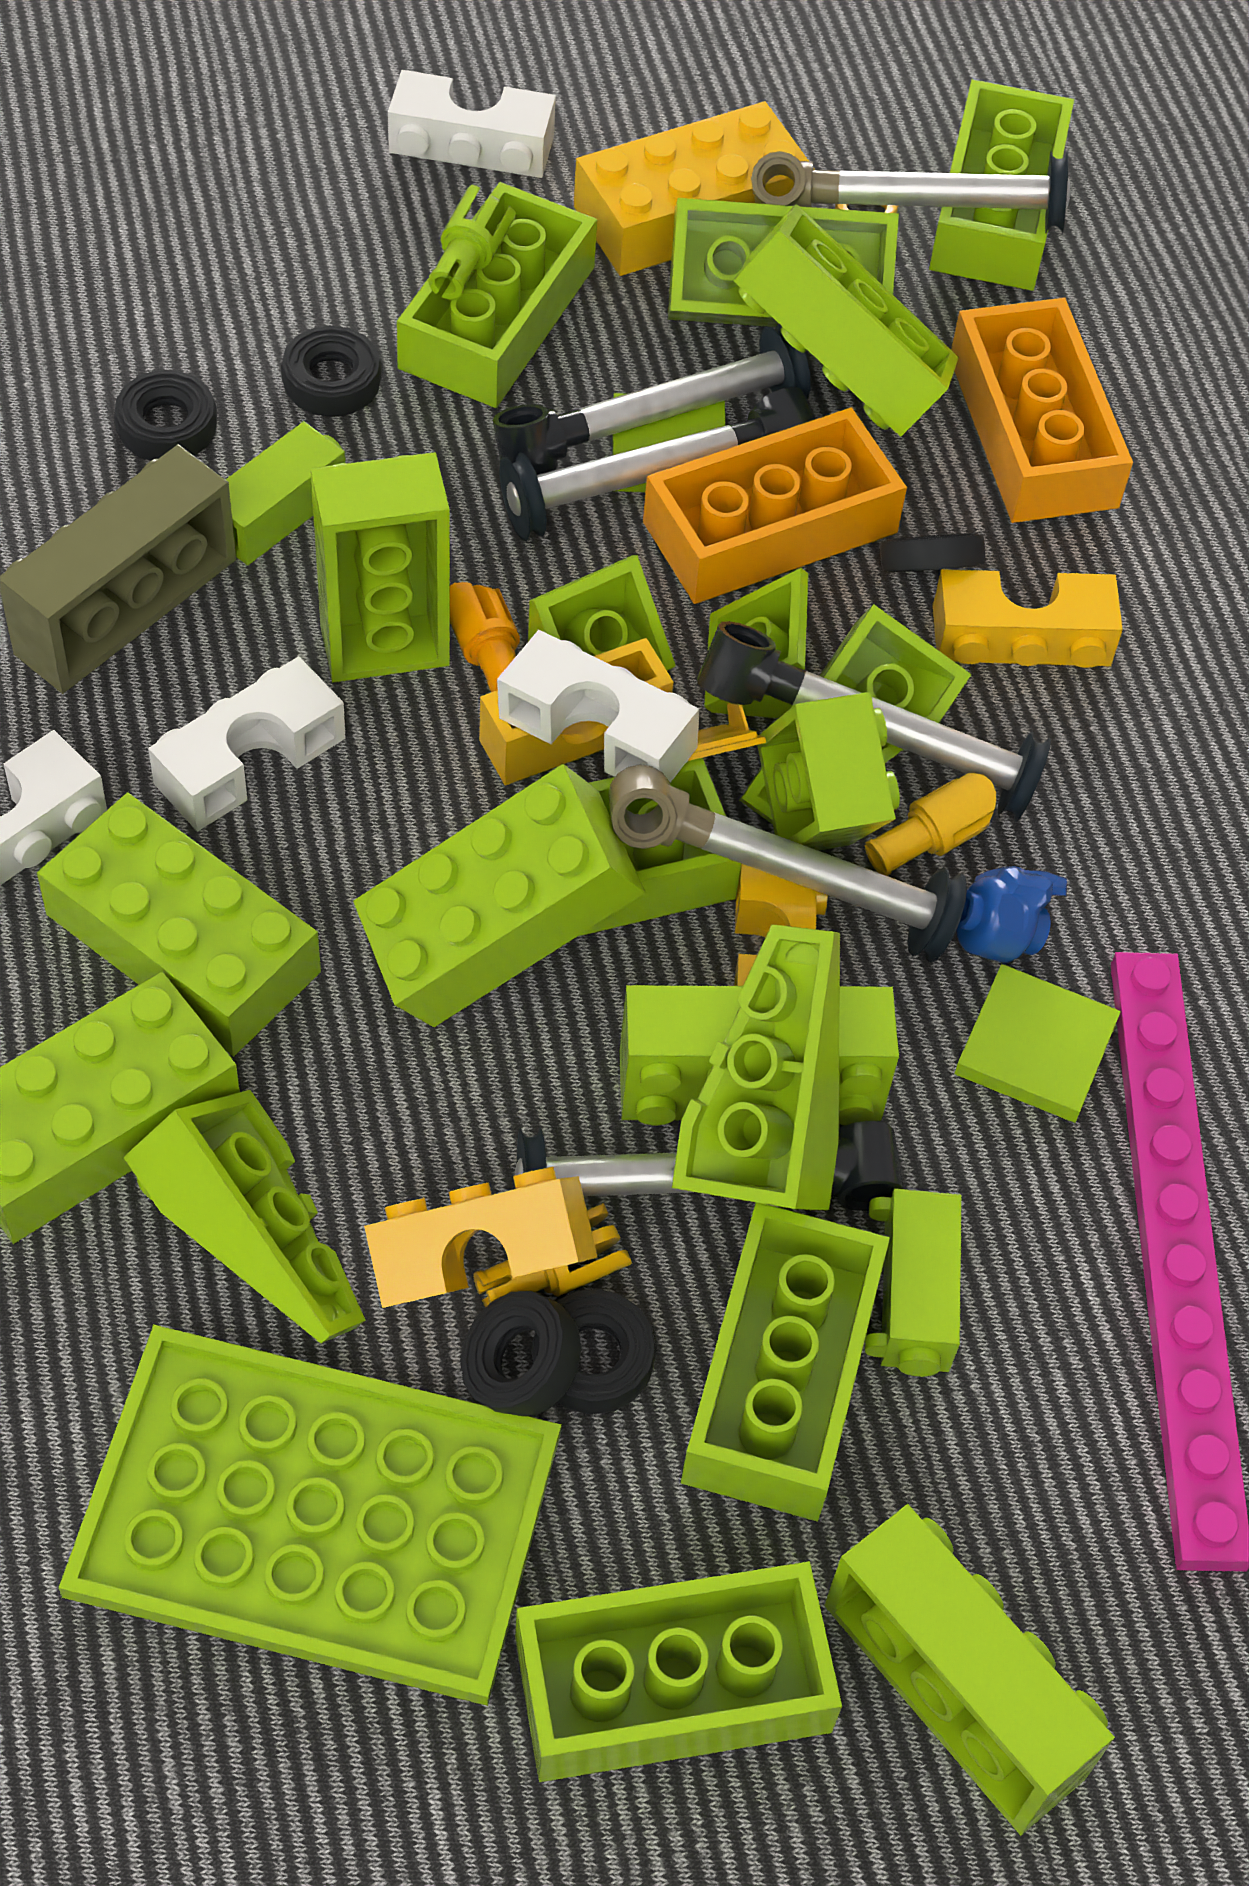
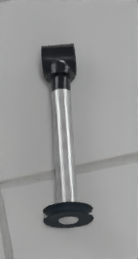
(546, 436)
(530, 494)
(745, 666)
(864, 1167)

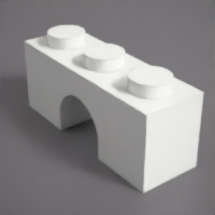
(504, 138)
(561, 685)
(282, 712)
(54, 799)

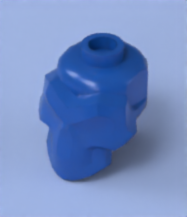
(1007, 913)

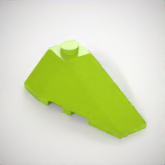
(893, 666)
(772, 1096)
(227, 1186)

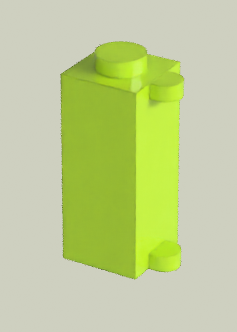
(275, 489)
(919, 1281)

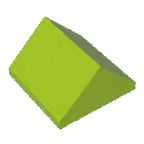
(602, 611)
(780, 614)

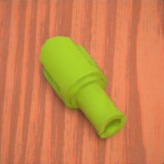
(468, 243)

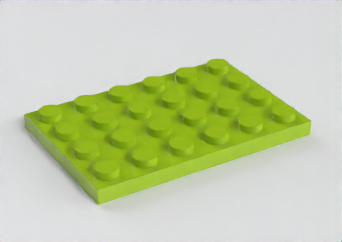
(314, 1514)

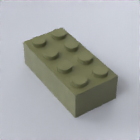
(118, 568)

